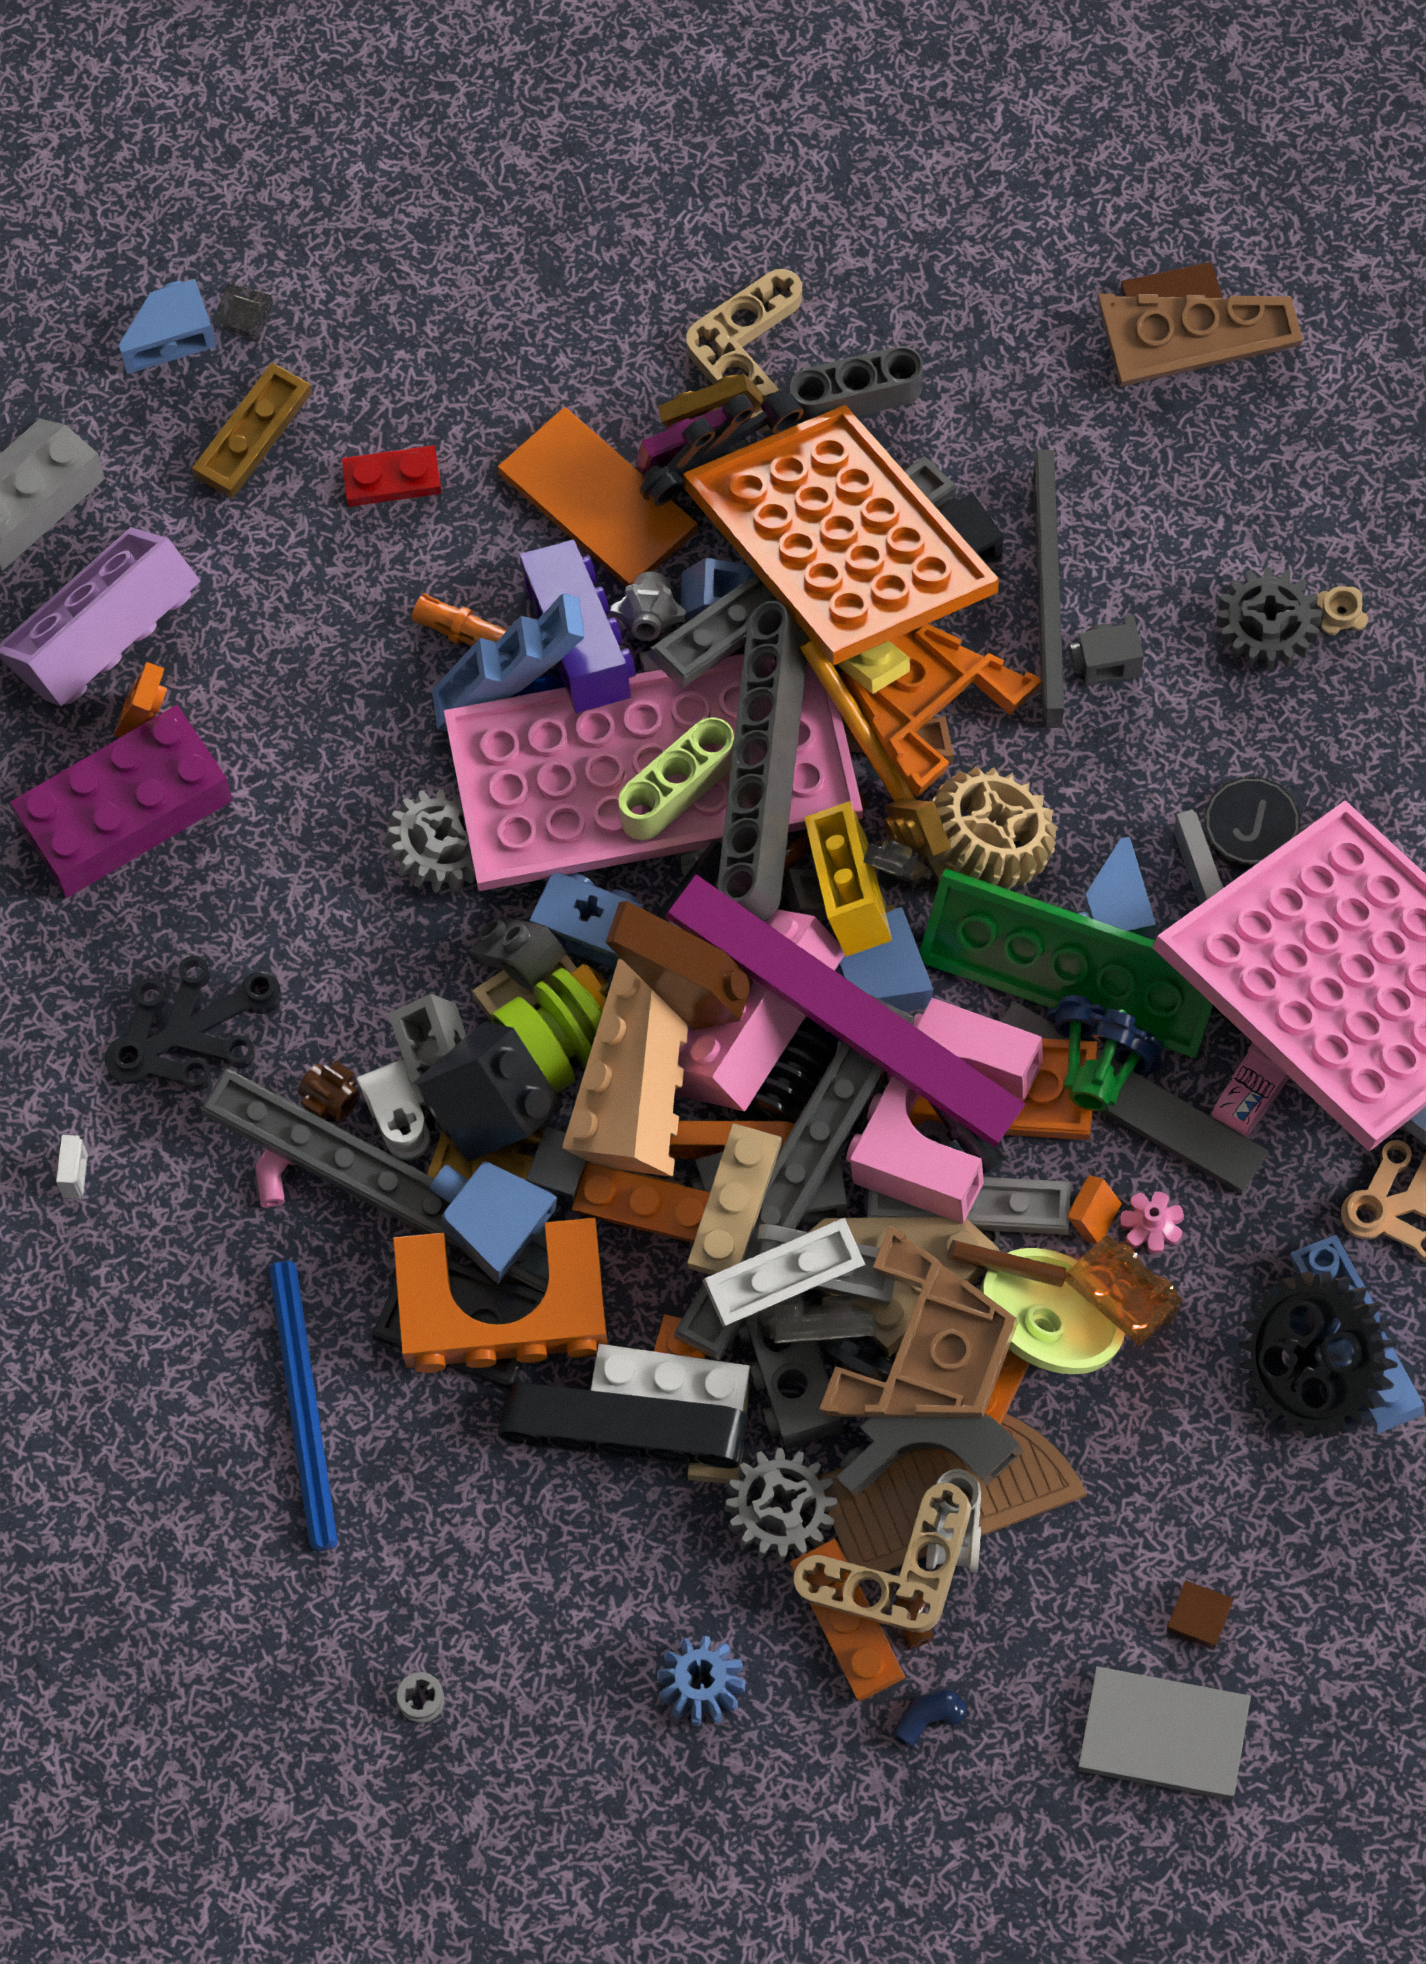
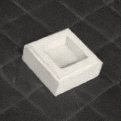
(72, 1167)

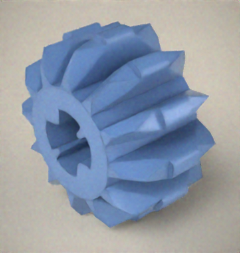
(722, 1680)

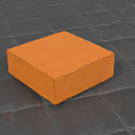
(1094, 1209)

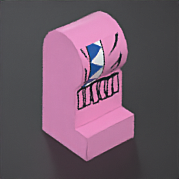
(1249, 1092)

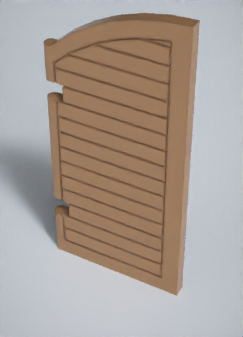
(880, 1521)

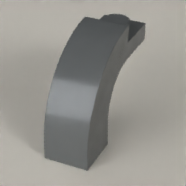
(975, 1441)

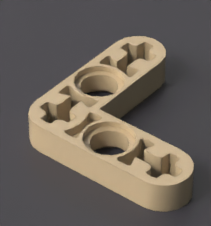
(731, 337)
(912, 1579)

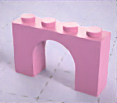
(903, 1162)

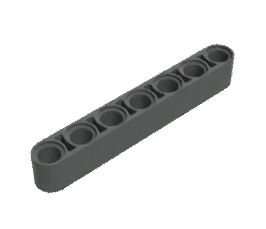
(763, 761)

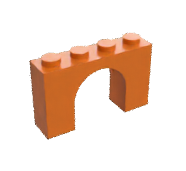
(442, 1334)

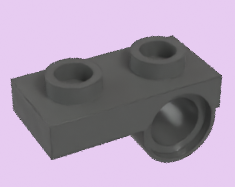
(519, 948)

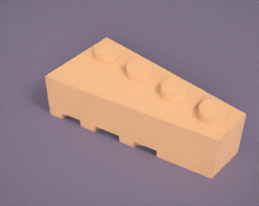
(630, 1082)

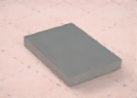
(1164, 1733)

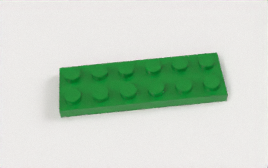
(1055, 954)

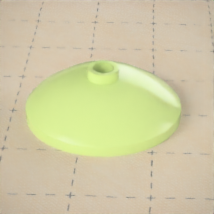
(1055, 1323)

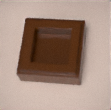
(1200, 1615)

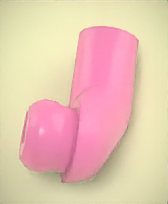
(269, 1179)

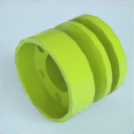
(558, 1030)

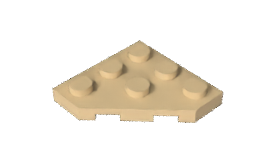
(929, 1234)

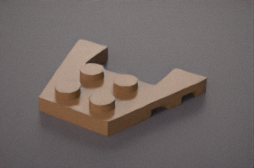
(946, 1354)

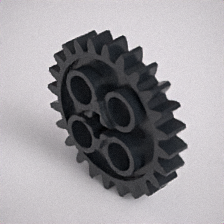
(1285, 1325)

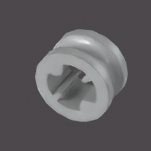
(410, 1686)

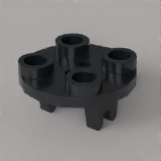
(857, 1360)

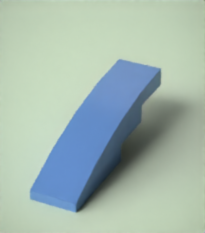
(518, 658)

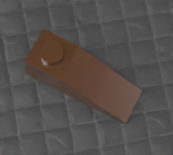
(680, 968)

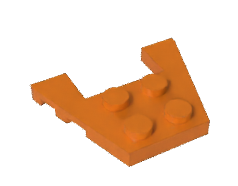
(936, 676)

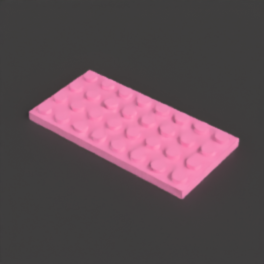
(548, 780)

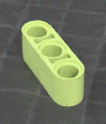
(672, 799)

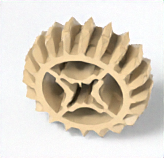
(998, 815)

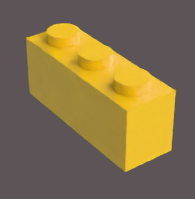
(847, 883)

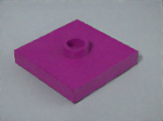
(667, 444)

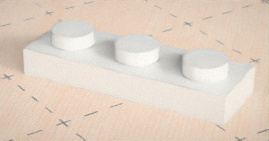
(783, 1272)
(669, 1376)

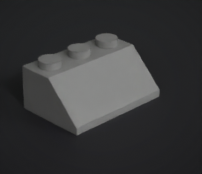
(41, 482)

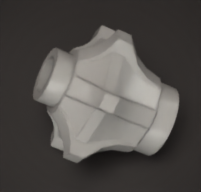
(648, 608)

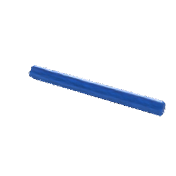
(303, 1406)

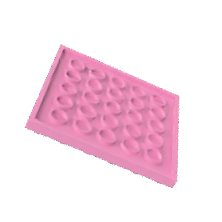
(1323, 968)

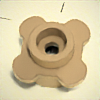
(1341, 597)

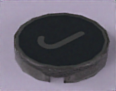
(1249, 821)

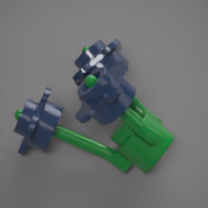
(1136, 1049)

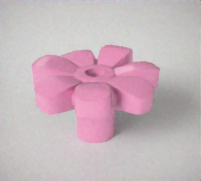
(1152, 1222)

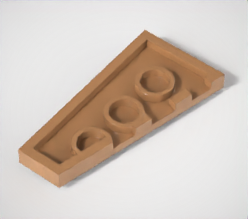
(1179, 334)

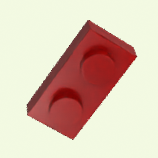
(391, 476)

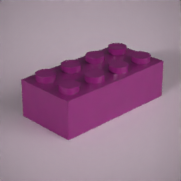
(121, 801)

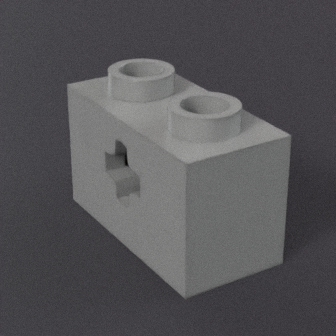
(426, 1033)

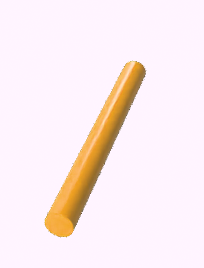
(856, 722)

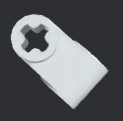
(394, 1106)
(971, 1543)

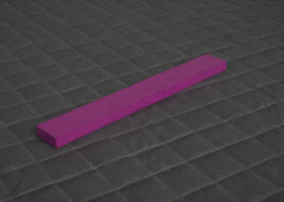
(846, 1011)

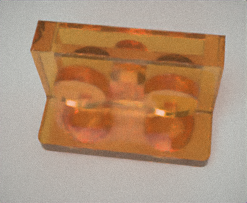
(1124, 1289)

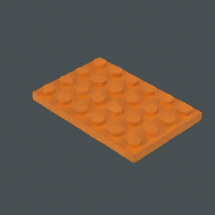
(840, 534)

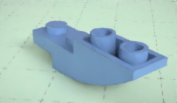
(1402, 1400)

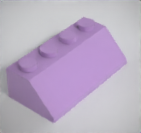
(98, 615)

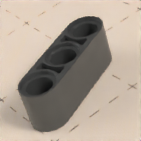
(871, 370)

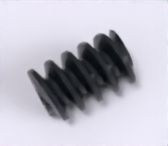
(790, 1076)

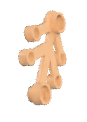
(1388, 1208)

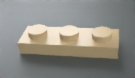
(734, 1200)

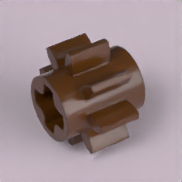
(329, 1091)

